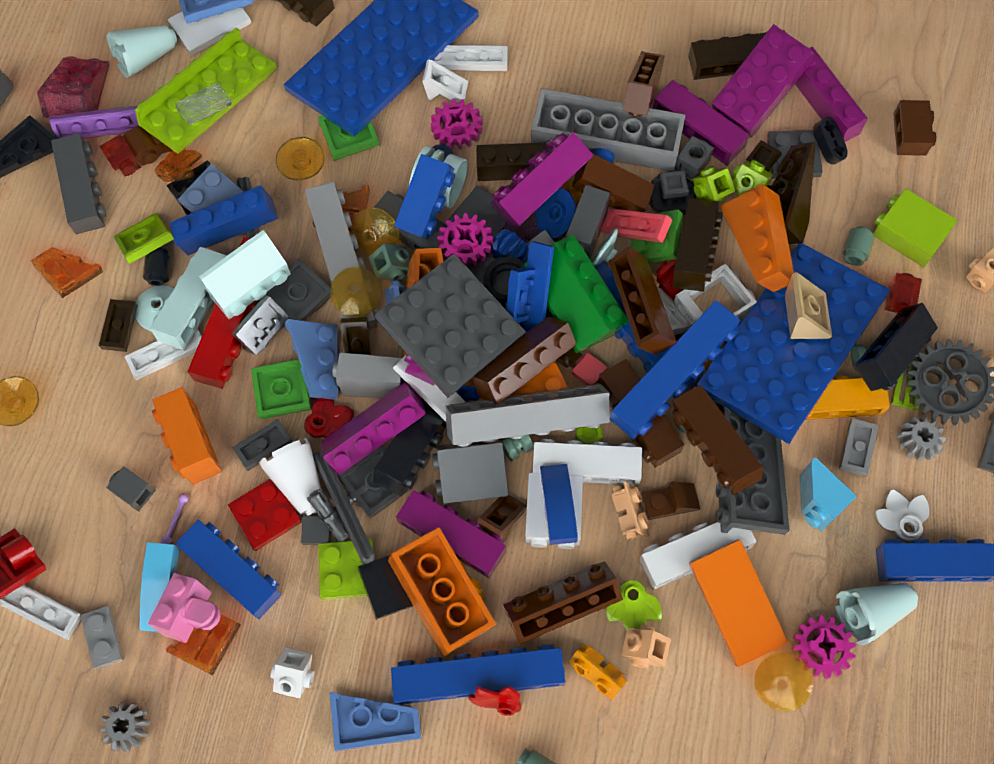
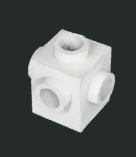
(292, 679)

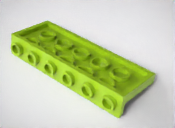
(230, 63)

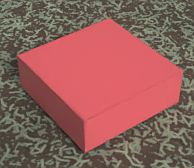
(589, 370)

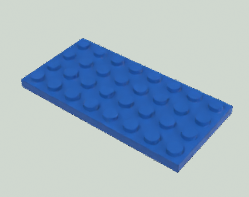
(377, 58)
(782, 378)

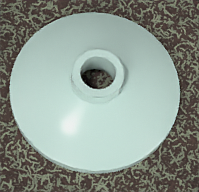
(606, 250)
(146, 301)

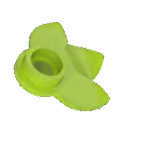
(634, 611)

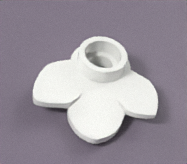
(901, 512)

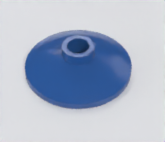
(556, 213)

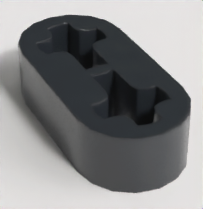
(830, 140)

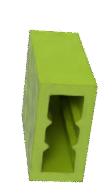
(913, 227)

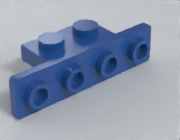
(530, 287)

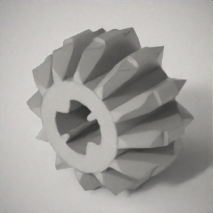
(915, 444)
(114, 724)

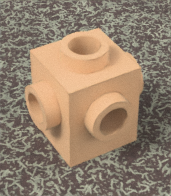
(982, 272)
(640, 645)

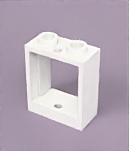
(730, 281)

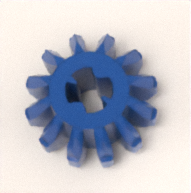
(509, 245)

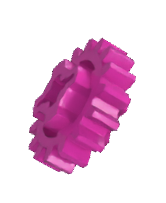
(456, 124)
(465, 230)
(823, 634)

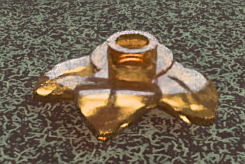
(177, 165)

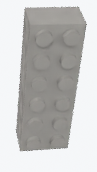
(602, 124)

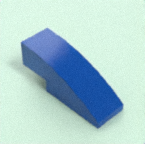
(558, 504)

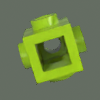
(750, 176)
(713, 184)

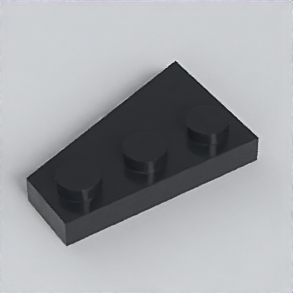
(24, 145)

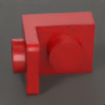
(665, 277)

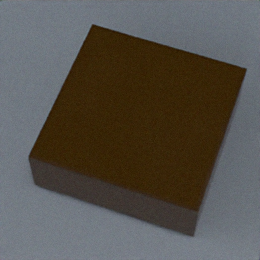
(765, 155)

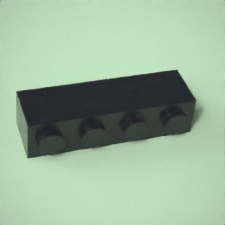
(896, 347)
(409, 452)

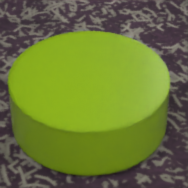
(589, 435)

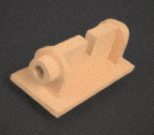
(635, 520)

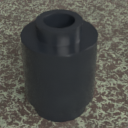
(157, 267)

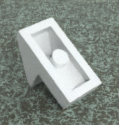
(442, 81)

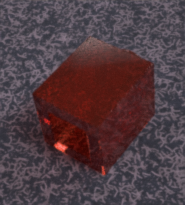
(903, 292)

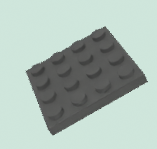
(450, 325)

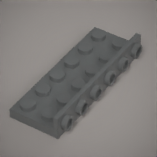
(764, 503)

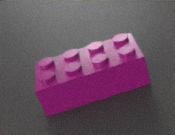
(763, 80)
(541, 178)

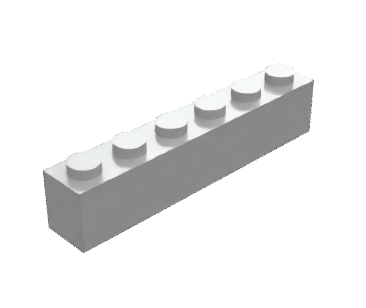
(334, 235)
(527, 415)

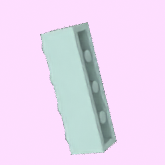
(187, 303)

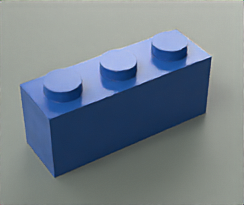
(425, 197)

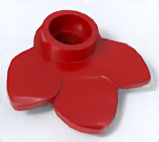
(329, 415)
(505, 701)

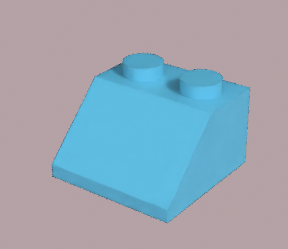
(822, 495)

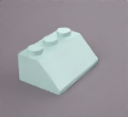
(245, 275)

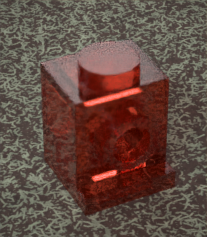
(120, 155)

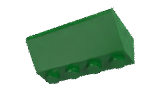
(581, 296)

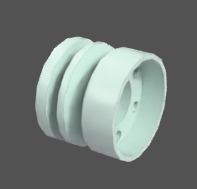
(460, 165)

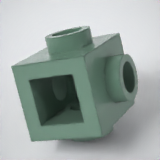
(390, 262)

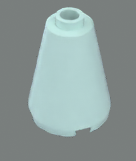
(140, 47)
(874, 609)

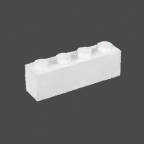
(594, 462)
(672, 560)

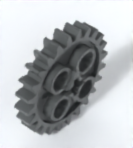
(931, 394)

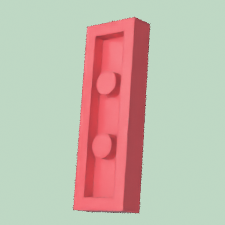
(637, 225)

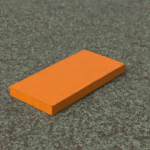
(738, 603)

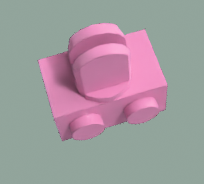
(184, 608)

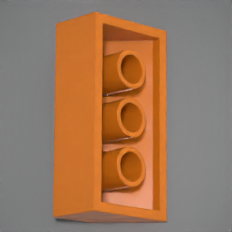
(441, 591)

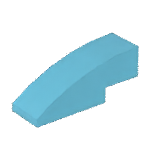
(158, 568)

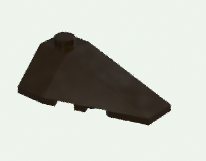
(795, 190)

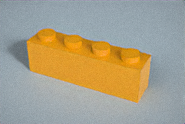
(849, 399)

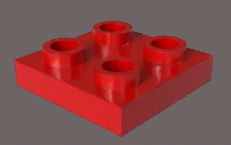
(17, 562)

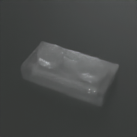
(203, 103)

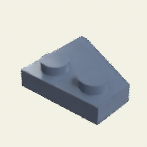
(208, 189)

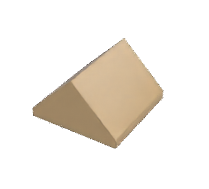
(806, 310)

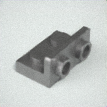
(260, 325)

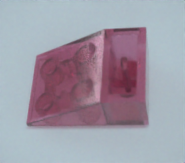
(73, 87)

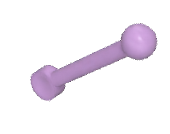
(183, 498)

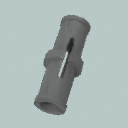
(328, 514)

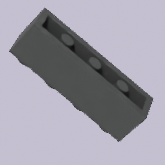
(78, 184)

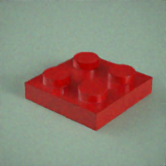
(264, 514)

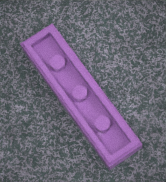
(95, 122)

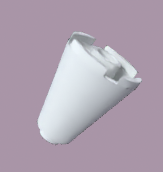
(294, 474)

